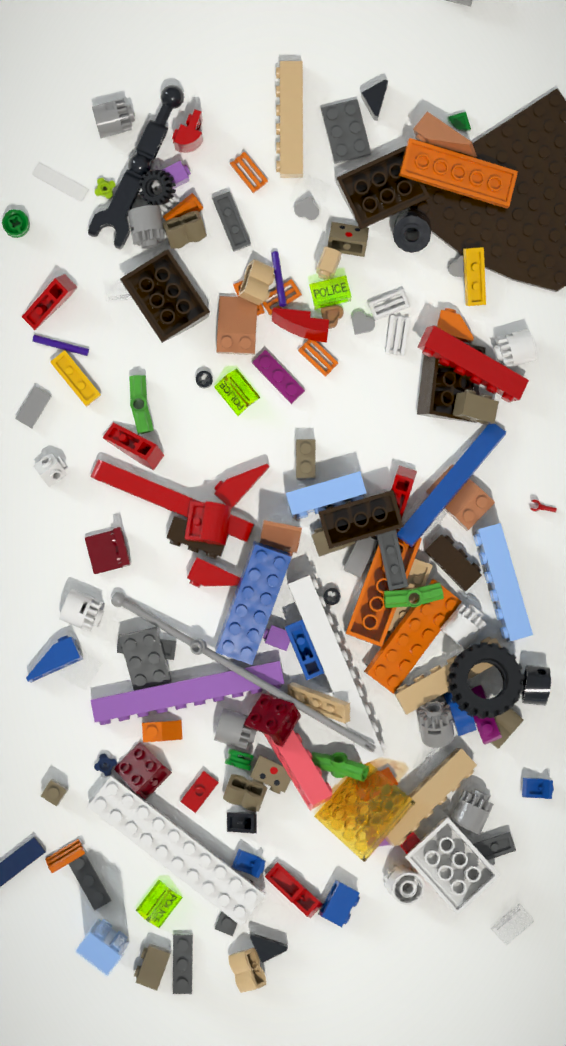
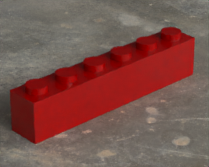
(473, 364)

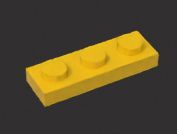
(474, 276)
(75, 378)

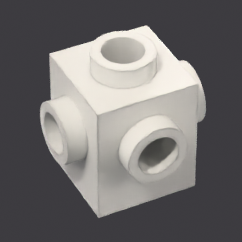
(50, 469)

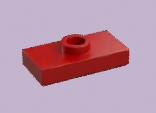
(199, 791)

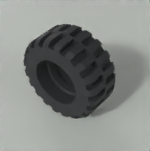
(508, 668)

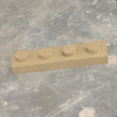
(417, 578)
(321, 702)

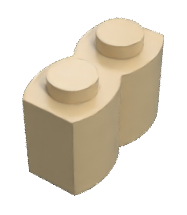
(328, 263)
(257, 282)
(247, 970)

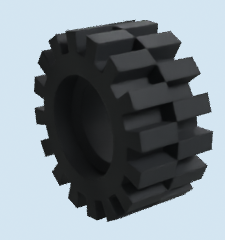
(167, 187)

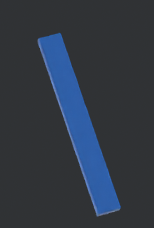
(451, 484)

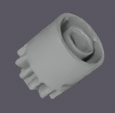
(113, 117)
(146, 226)
(436, 724)
(233, 731)
(472, 811)

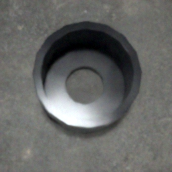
(412, 219)
(536, 685)

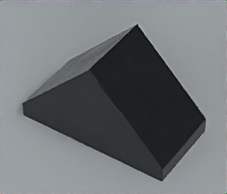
(374, 98)
(242, 822)
(266, 947)

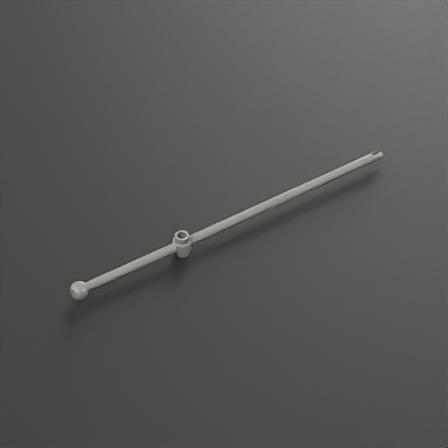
(119, 600)

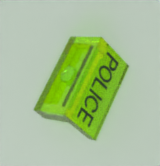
(330, 292)
(237, 391)
(158, 904)

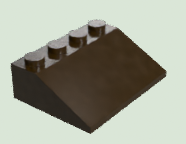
(378, 190)
(165, 296)
(440, 387)

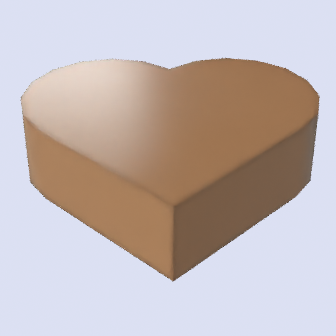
(332, 313)

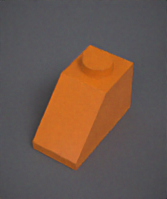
(454, 325)
(162, 731)

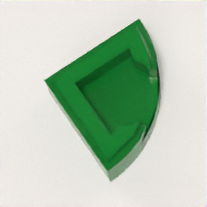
(460, 122)

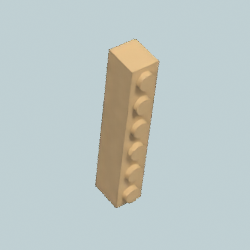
(291, 119)
(433, 685)
(433, 791)

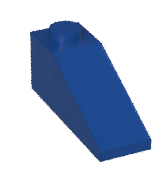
(304, 649)
(58, 657)

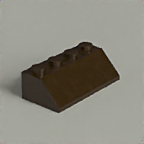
(360, 519)

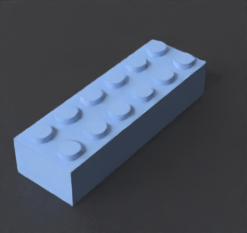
(503, 583)
(103, 946)

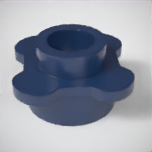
(110, 764)

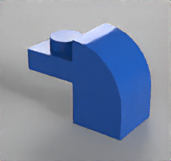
(462, 722)

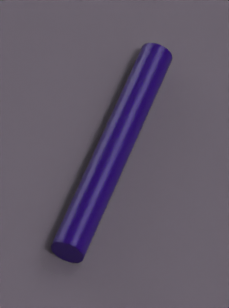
(278, 279)
(60, 345)

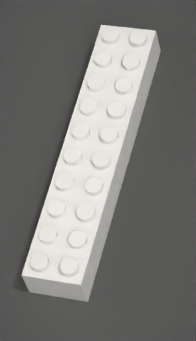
(334, 664)
(176, 850)

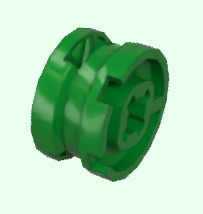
(15, 223)
(237, 761)

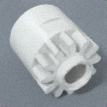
(515, 348)
(81, 611)
(464, 625)
(404, 885)

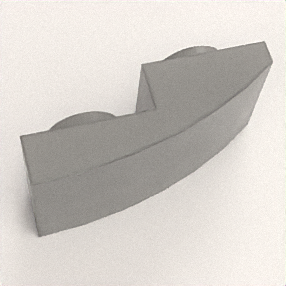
(360, 556)

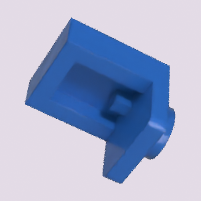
(537, 788)
(249, 863)

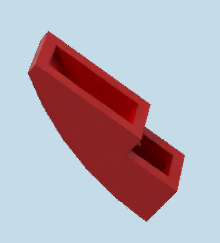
(300, 324)
(293, 890)

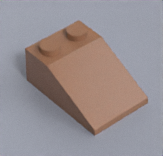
(439, 134)
(236, 326)
(467, 504)
(281, 536)

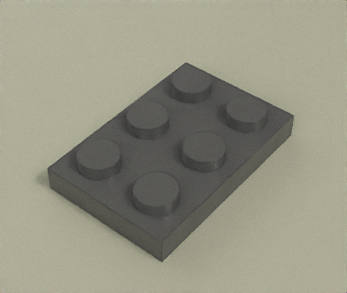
(345, 131)
(145, 658)

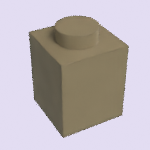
(54, 792)

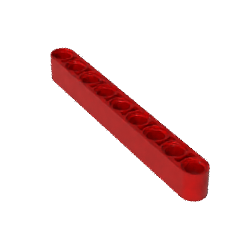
(160, 495)

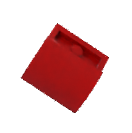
(189, 137)
(208, 522)

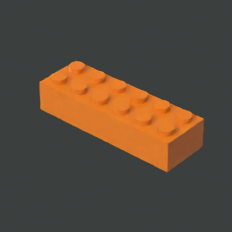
(370, 617)

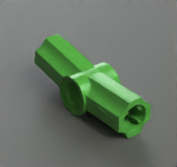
(142, 416)
(400, 598)
(340, 765)

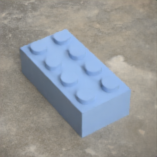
(325, 494)

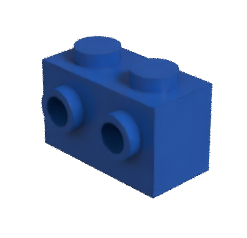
(339, 903)

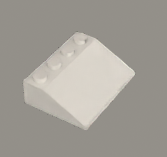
(452, 865)

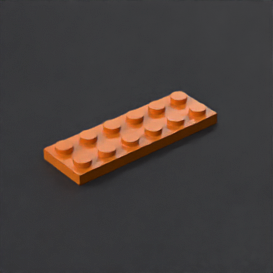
(458, 173)
(411, 640)

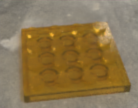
(364, 811)

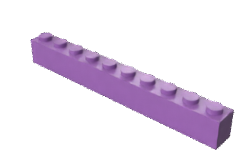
(182, 693)

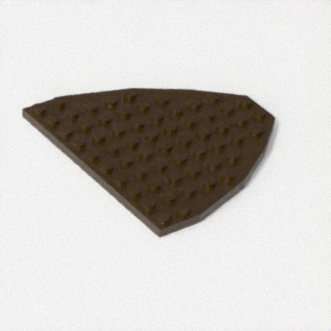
(529, 236)

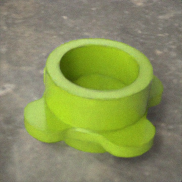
(104, 193)

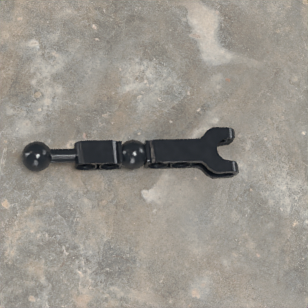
(138, 165)

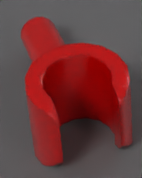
(543, 507)

